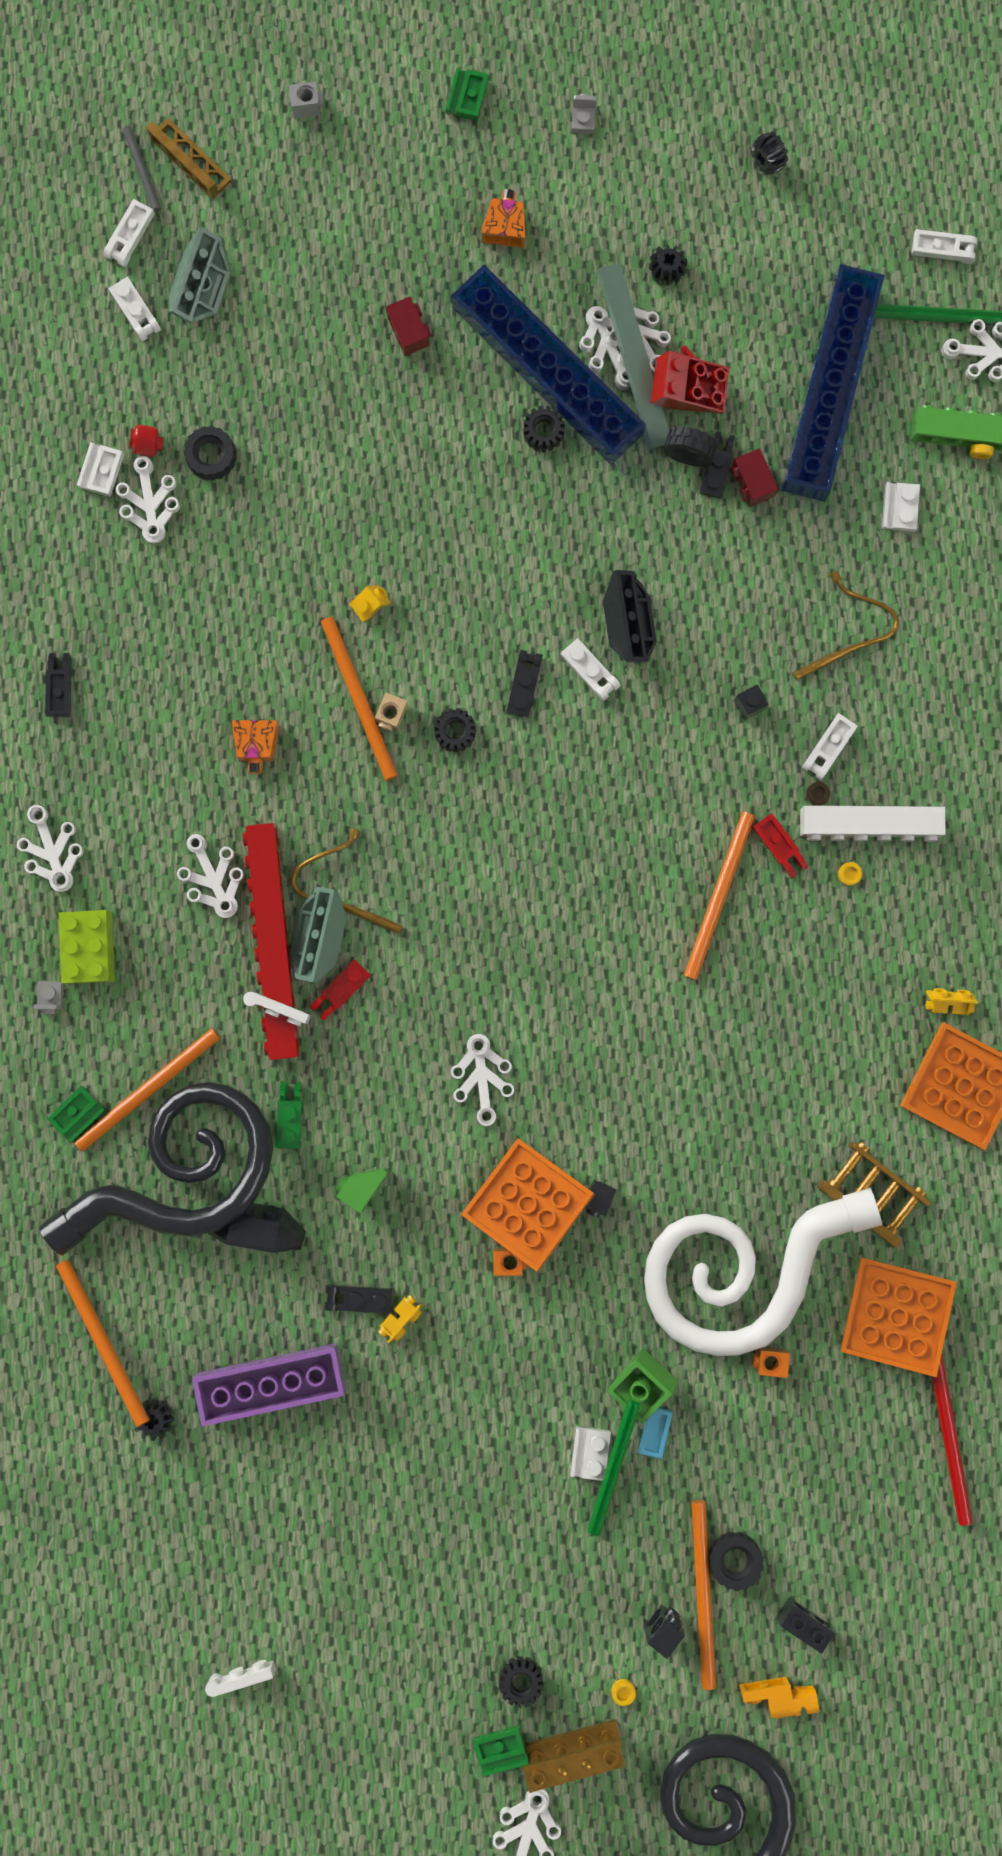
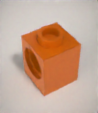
(499, 1267)
(780, 1367)

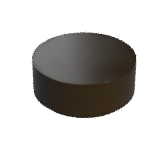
(817, 793)

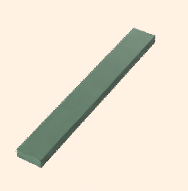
(633, 353)

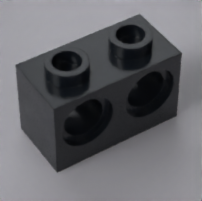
(805, 1625)
(664, 1631)

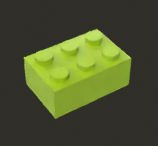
(86, 947)

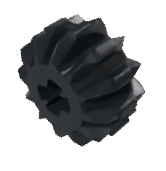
(770, 153)
(664, 271)
(163, 1420)

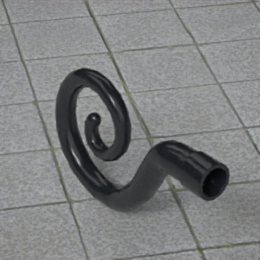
(72, 1224)
(758, 1759)

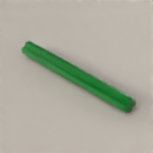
(937, 314)
(613, 1467)

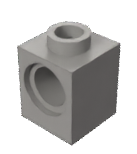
(304, 91)

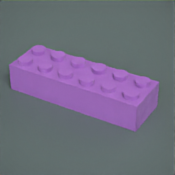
(269, 1384)

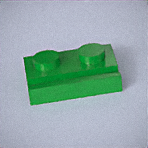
(467, 94)
(76, 1114)
(501, 1750)

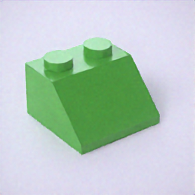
(360, 1187)
(644, 1382)

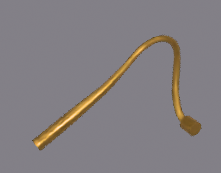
(835, 576)
(374, 918)

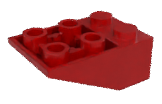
(689, 383)

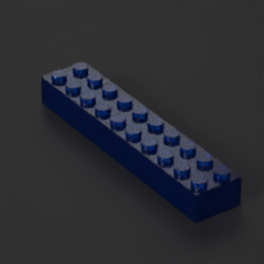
(547, 364)
(832, 383)

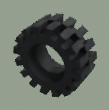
(544, 415)
(455, 716)
(521, 1696)

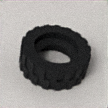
(210, 435)
(690, 446)
(742, 1579)

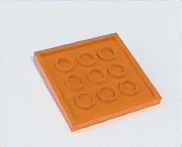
(958, 1086)
(527, 1205)
(898, 1317)

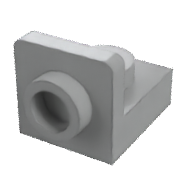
(583, 114)
(49, 997)

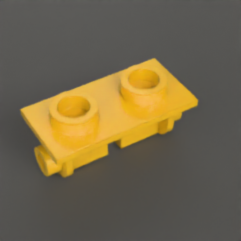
(961, 1001)
(395, 1327)

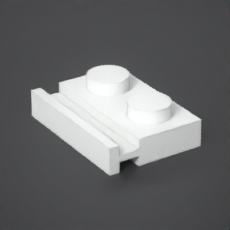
(100, 469)
(900, 506)
(590, 1453)

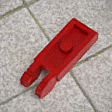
(779, 844)
(342, 988)

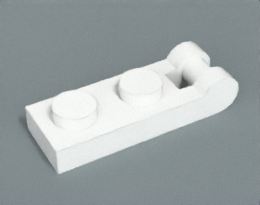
(129, 232)
(944, 246)
(134, 308)
(589, 669)
(830, 745)
(275, 1008)
(240, 1678)

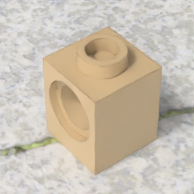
(391, 702)

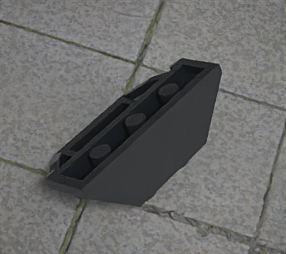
(629, 617)
(263, 1229)

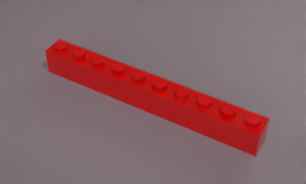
(271, 937)

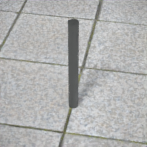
(142, 170)

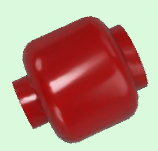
(145, 440)

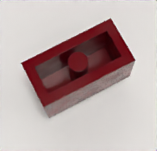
(407, 325)
(754, 478)

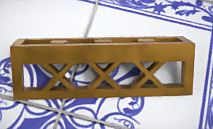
(186, 162)

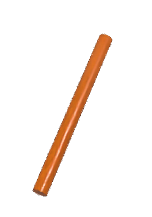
(359, 698)
(719, 895)
(147, 1089)
(102, 1343)
(703, 1593)

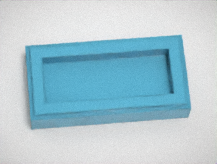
(655, 1433)

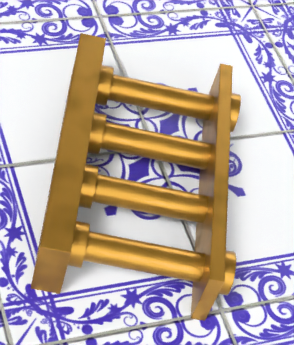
(833, 1188)
(573, 1755)

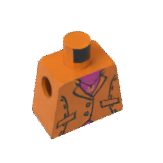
(505, 221)
(255, 742)

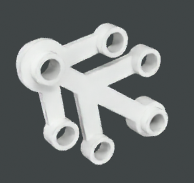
(602, 326)
(645, 332)
(989, 351)
(149, 503)
(51, 852)
(213, 879)
(481, 1075)
(528, 1828)

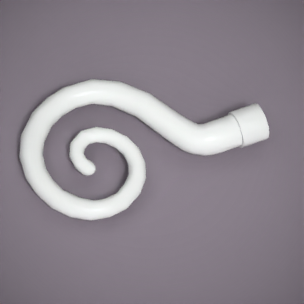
(851, 1213)

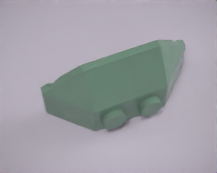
(200, 278)
(318, 935)

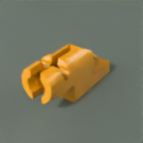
(780, 1698)

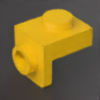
(369, 602)

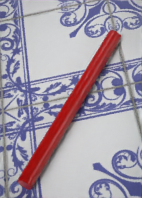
(952, 1446)

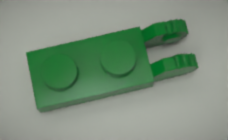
(289, 1118)

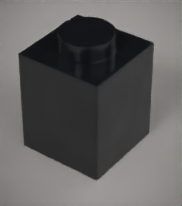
(751, 702)
(601, 1200)

